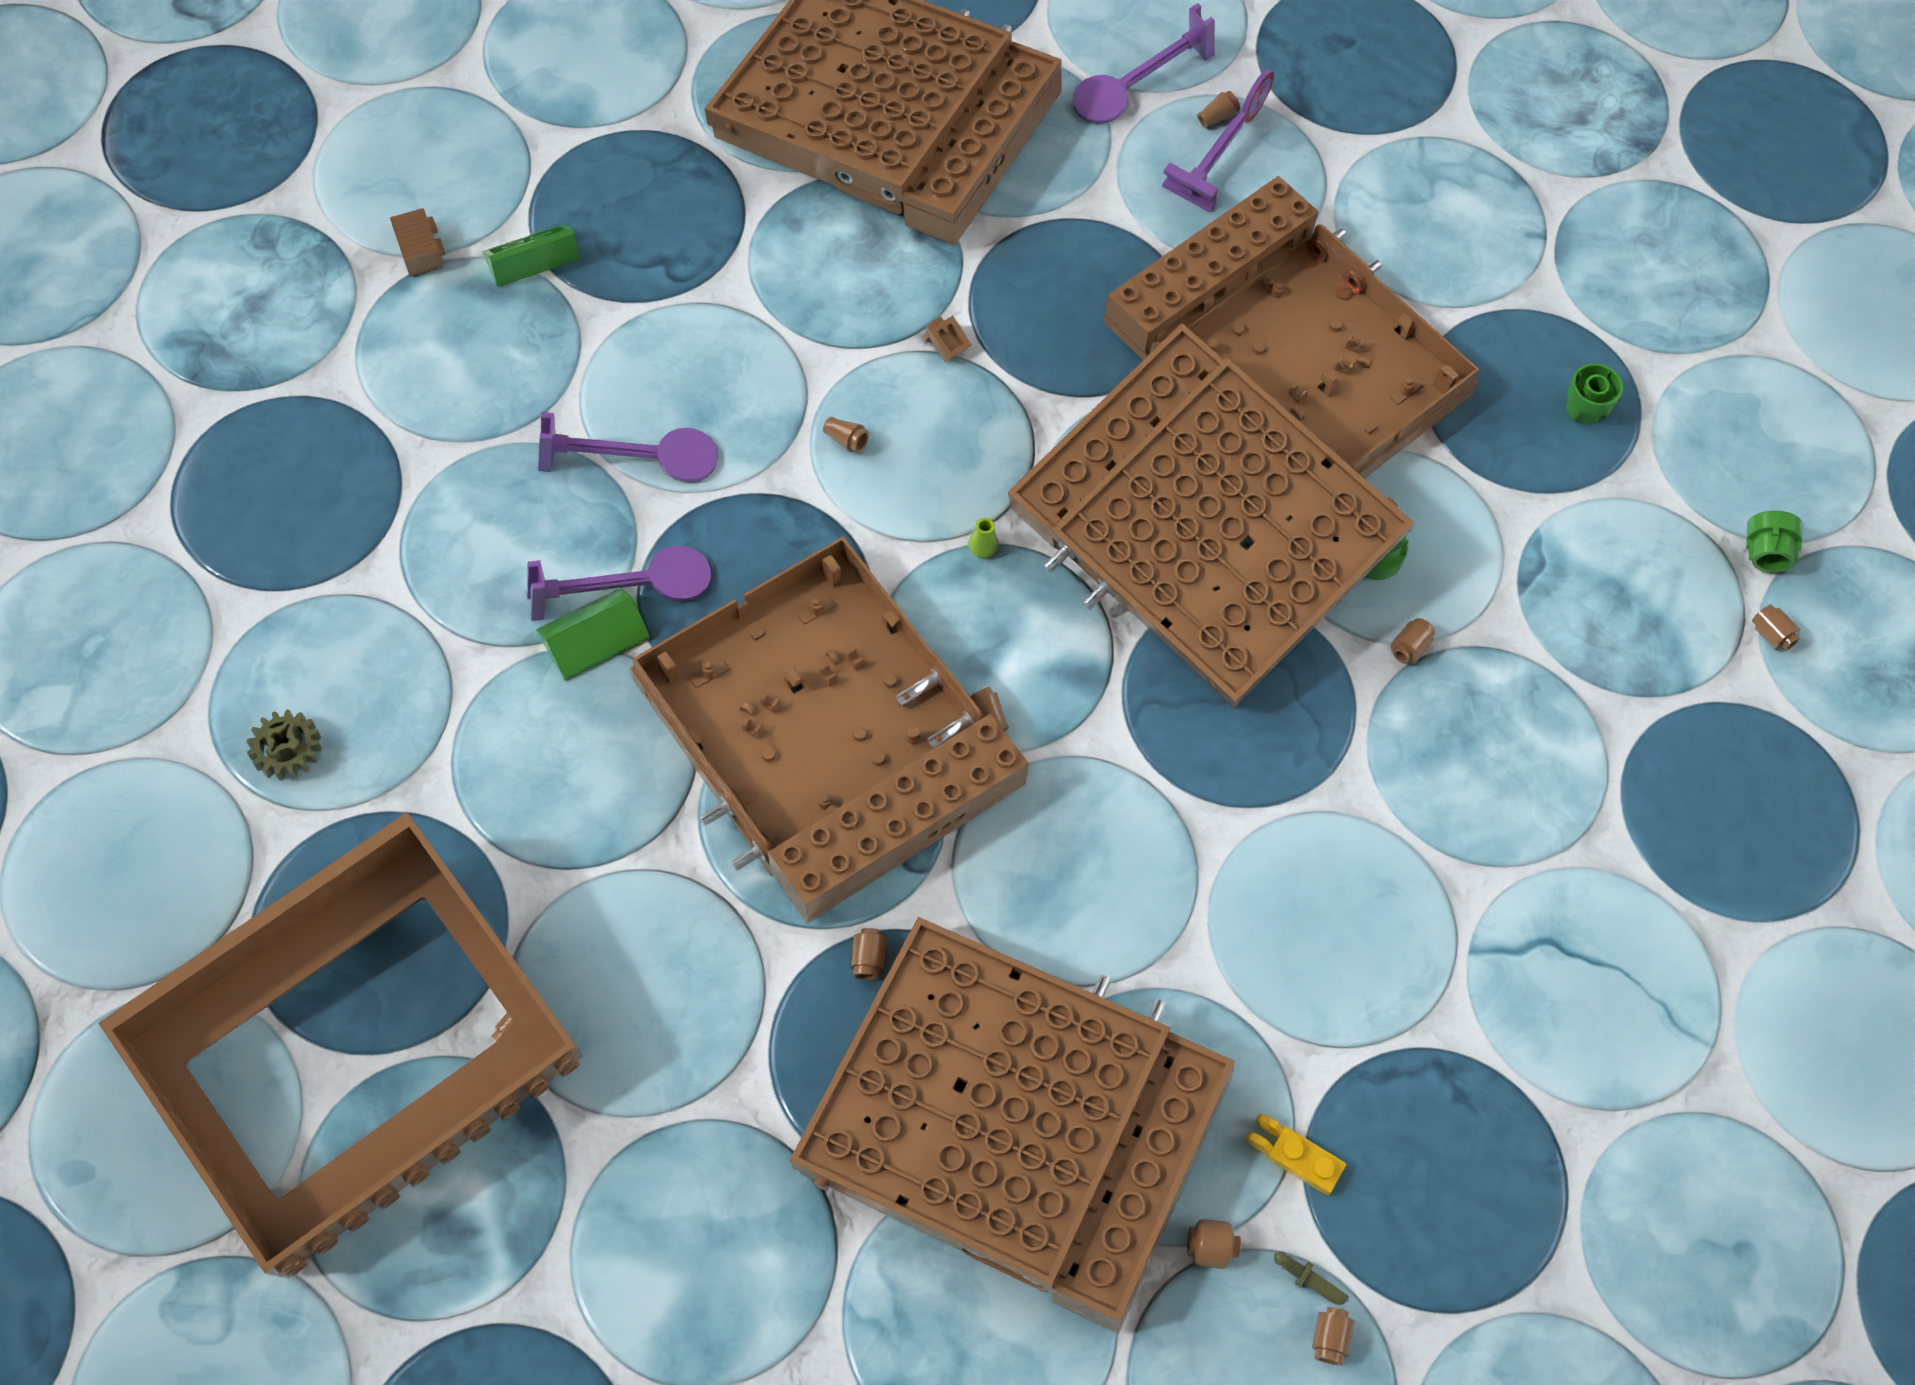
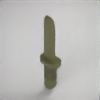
(1310, 1278)

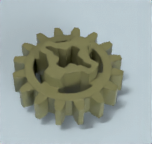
(284, 744)

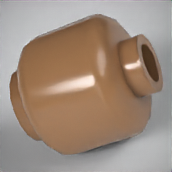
(1213, 1244)

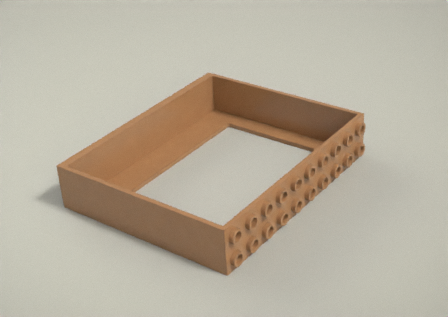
(274, 955)

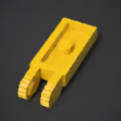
(1297, 1155)

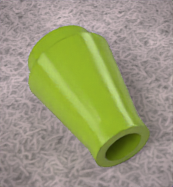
(983, 540)

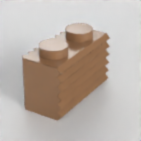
(416, 241)

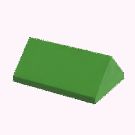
(532, 254)
(594, 633)

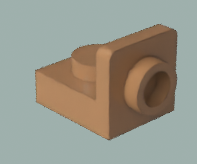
(947, 337)

